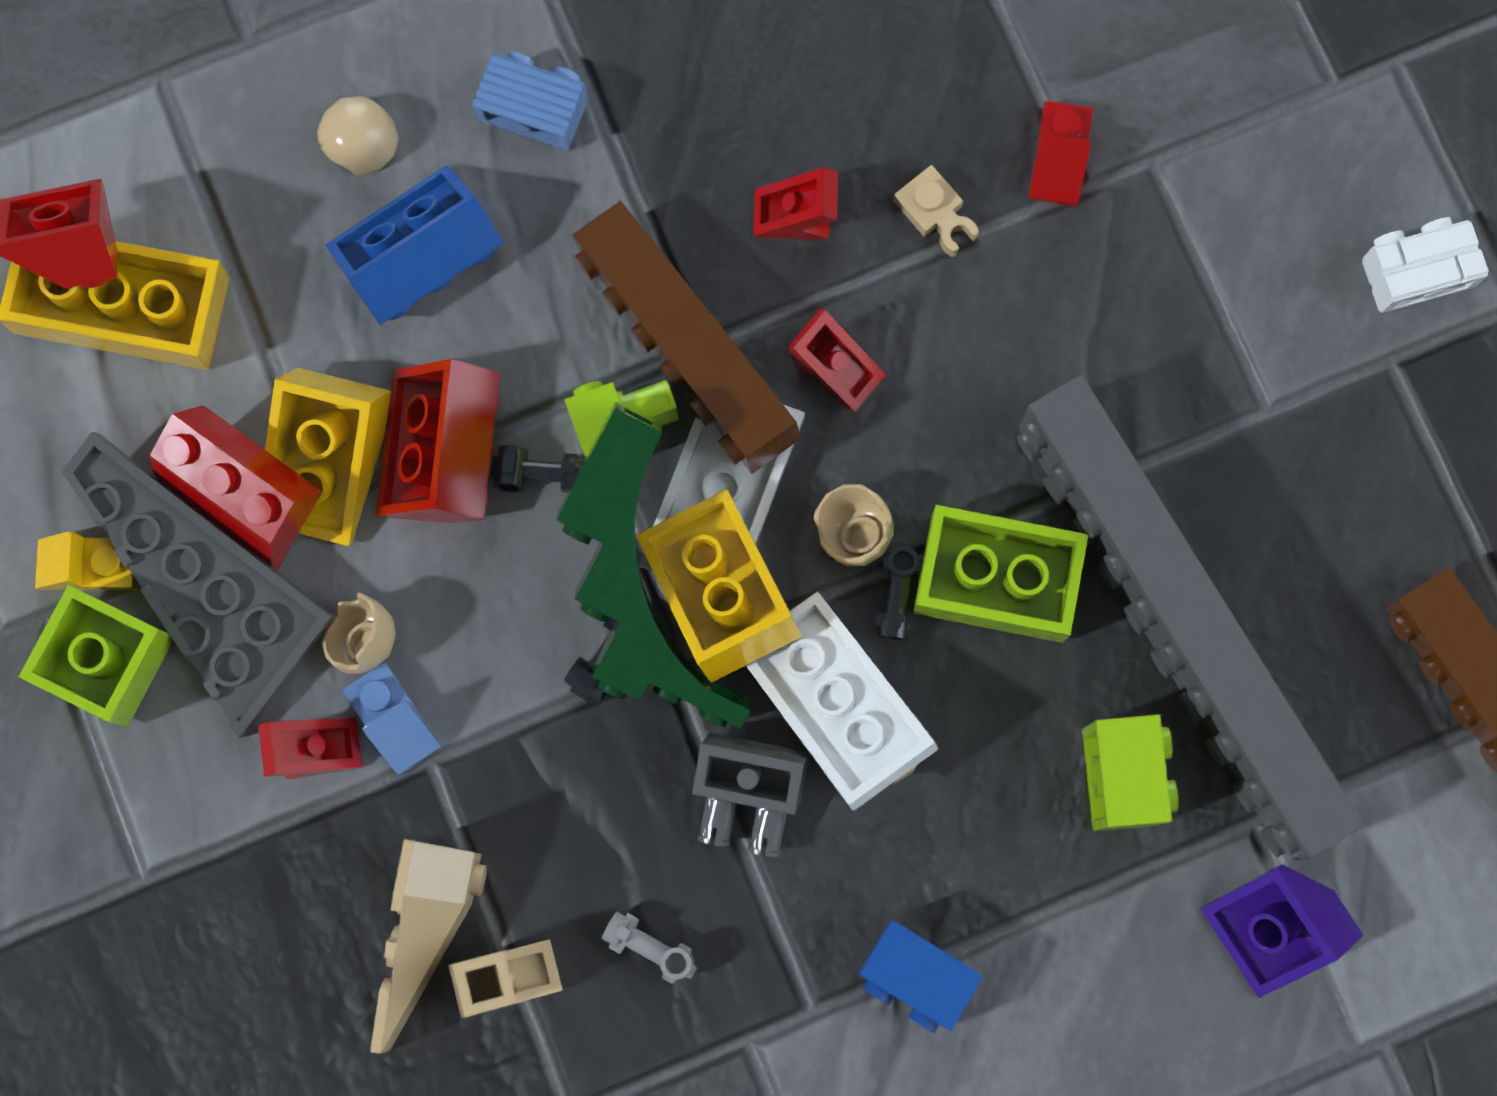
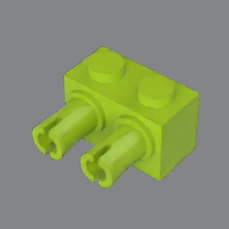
(594, 401)

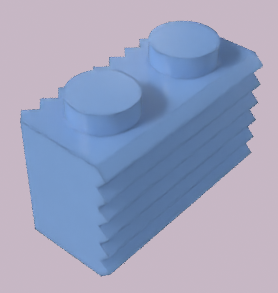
(531, 99)

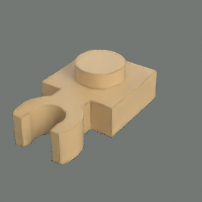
(932, 205)

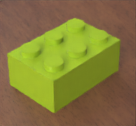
(1000, 574)

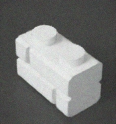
(1425, 264)

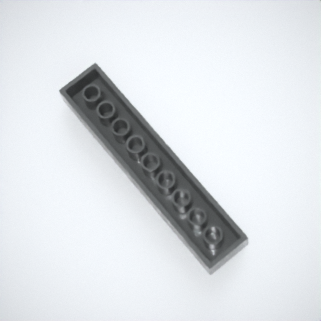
(1187, 624)

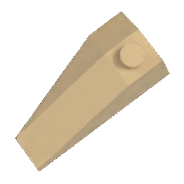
(433, 898)

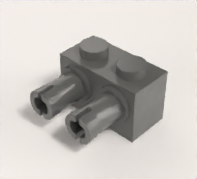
(752, 775)

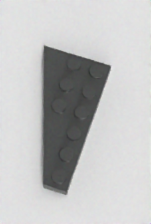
(213, 595)

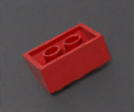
(438, 442)
(233, 482)

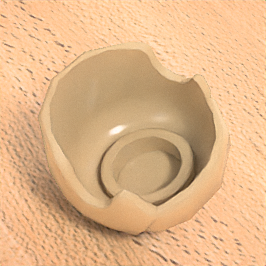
(358, 135)
(854, 525)
(359, 636)

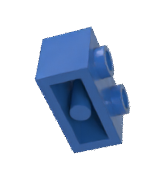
(919, 976)

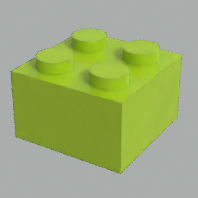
(96, 657)
(1129, 773)

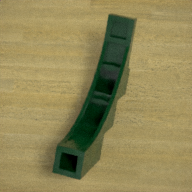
(604, 508)

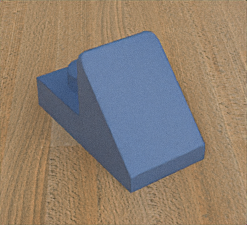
(391, 719)

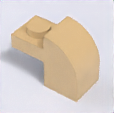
(505, 978)

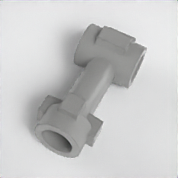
(674, 962)

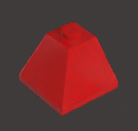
(61, 234)

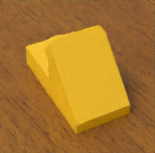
(80, 563)

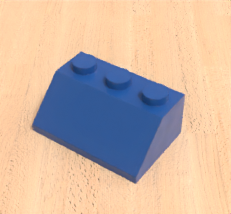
(415, 244)

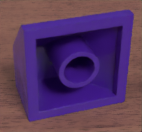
(1281, 927)

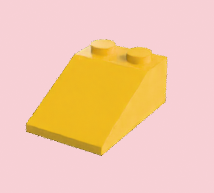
(332, 438)
(718, 586)

